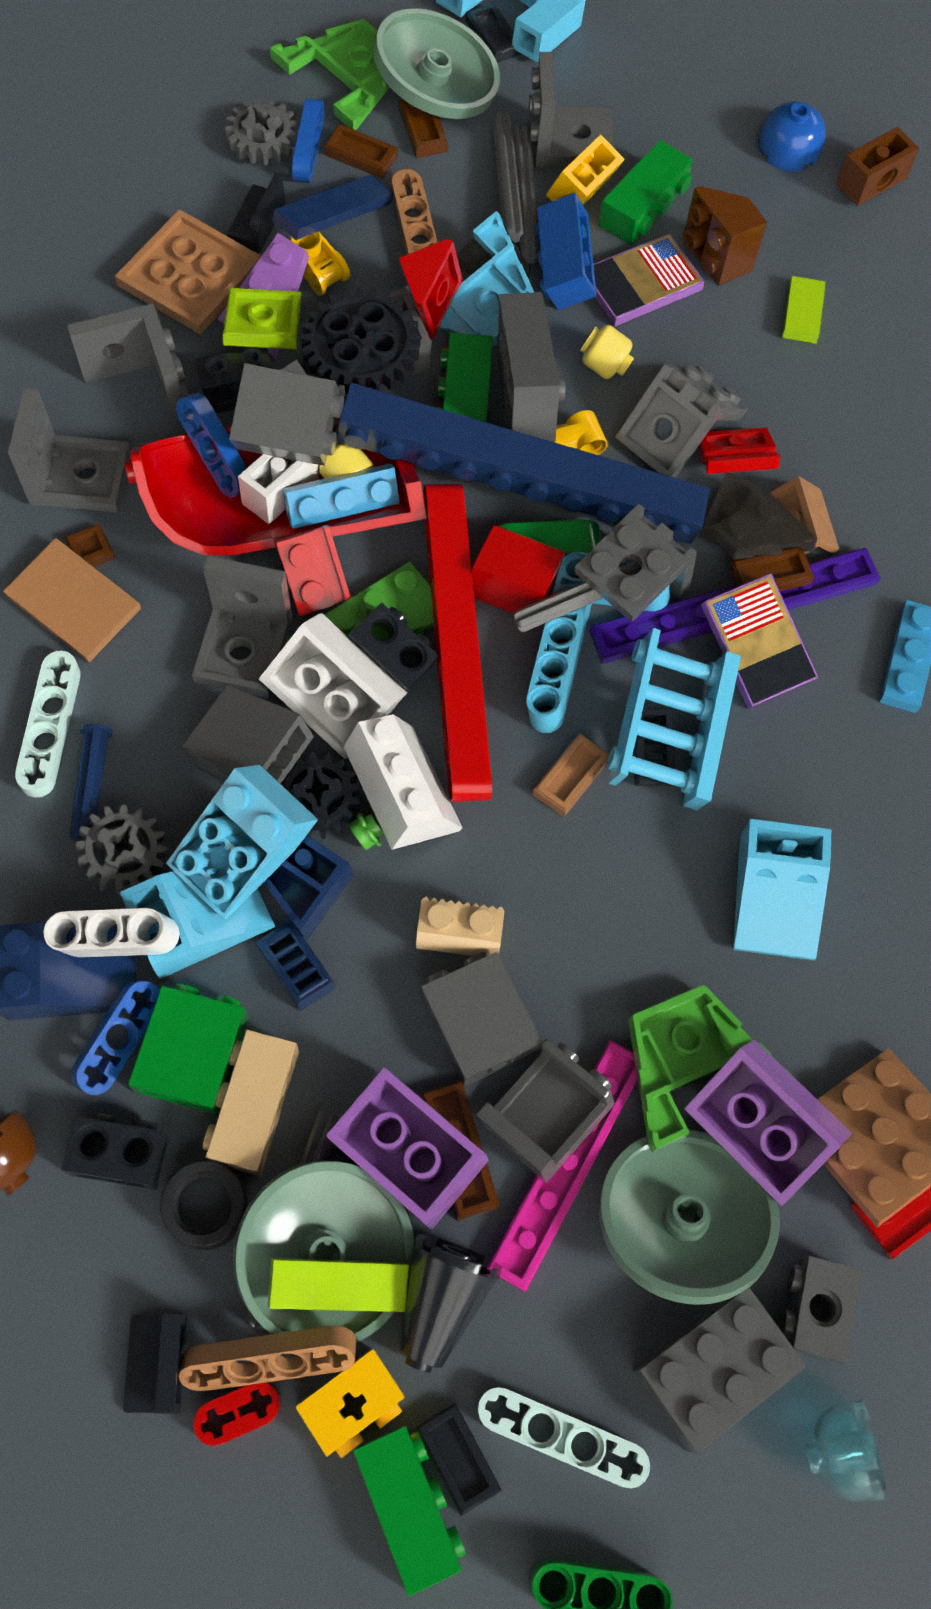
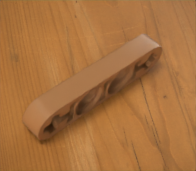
(417, 200)
(318, 1351)

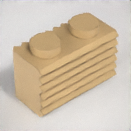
(459, 927)

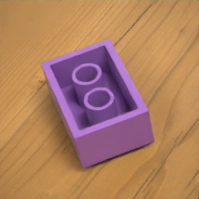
(767, 1121)
(408, 1148)

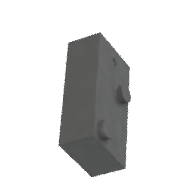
(528, 366)

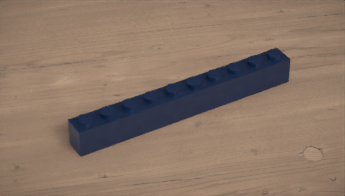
(518, 462)

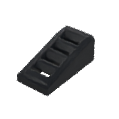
(665, 718)

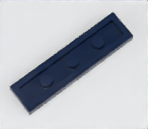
(332, 207)

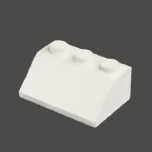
(330, 682)
(400, 782)

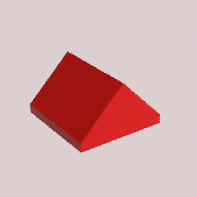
(432, 281)
(514, 570)

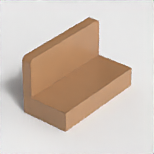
(808, 507)

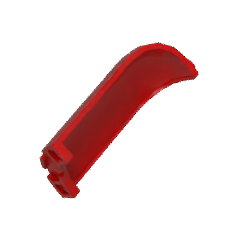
(199, 517)

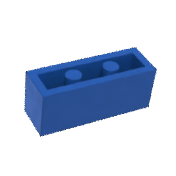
(565, 252)

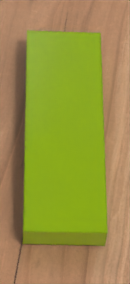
(337, 1285)

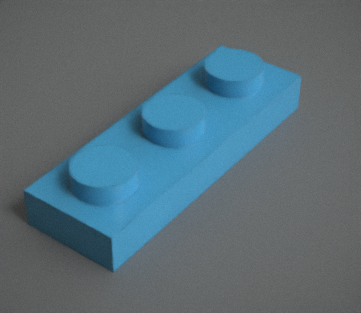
(341, 496)
(909, 659)

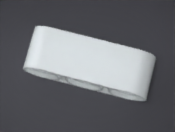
(93, 929)

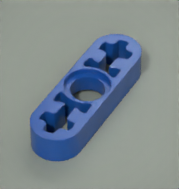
(308, 140)
(203, 425)
(108, 1069)

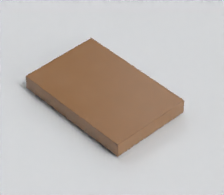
(72, 599)

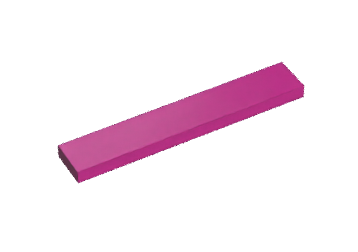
(549, 1202)

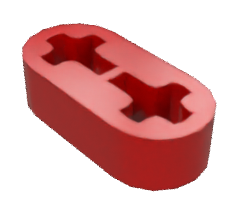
(242, 1424)

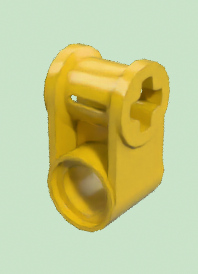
(324, 263)

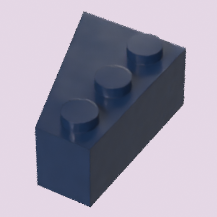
(309, 883)

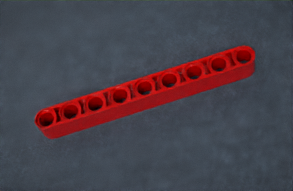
(457, 644)

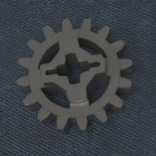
(261, 131)
(106, 840)

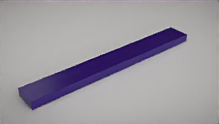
(687, 619)

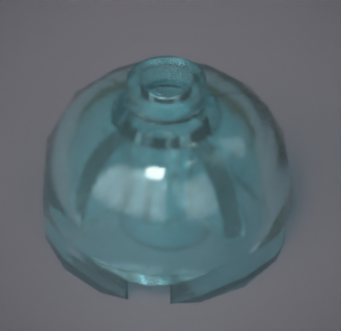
(848, 1454)

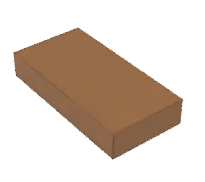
(571, 775)

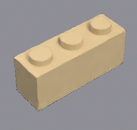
(251, 1102)

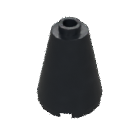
(442, 1300)

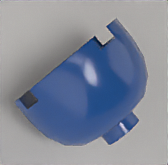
(792, 136)

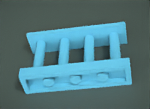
(711, 711)

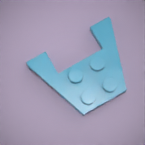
(477, 298)

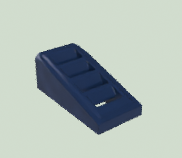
(313, 991)

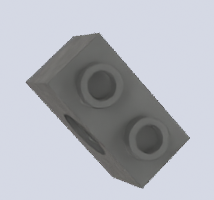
(839, 1289)

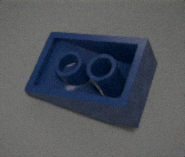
(50, 983)

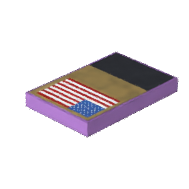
(644, 279)
(760, 630)

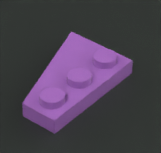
(277, 269)

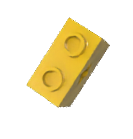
(587, 172)
(324, 1407)

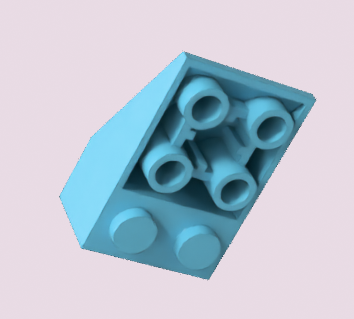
(240, 839)
(781, 888)
(200, 927)

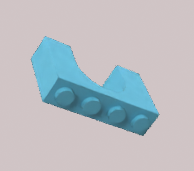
(539, 27)

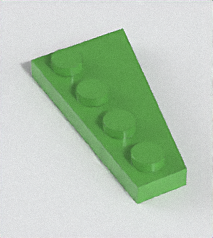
(401, 589)

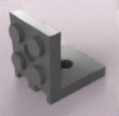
(555, 126)
(139, 345)
(690, 403)
(51, 462)
(653, 548)
(247, 611)

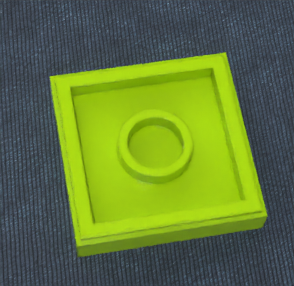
(262, 318)

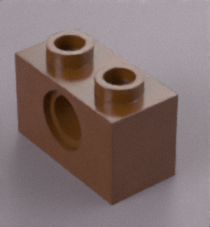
(877, 166)

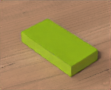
(804, 309)

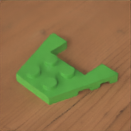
(347, 55)
(676, 1047)

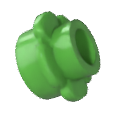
(367, 830)

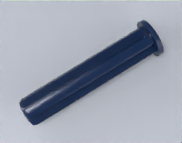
(89, 776)

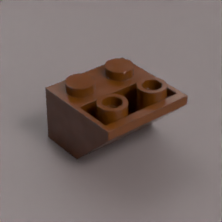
(723, 233)

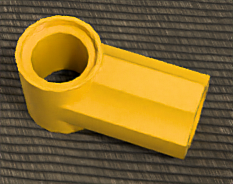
(582, 433)

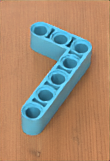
(563, 657)

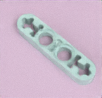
(53, 723)
(560, 1442)

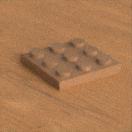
(187, 271)
(890, 1143)

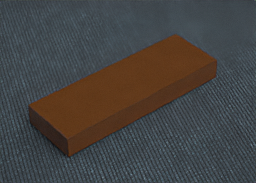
(453, 1105)

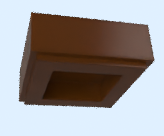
(91, 545)

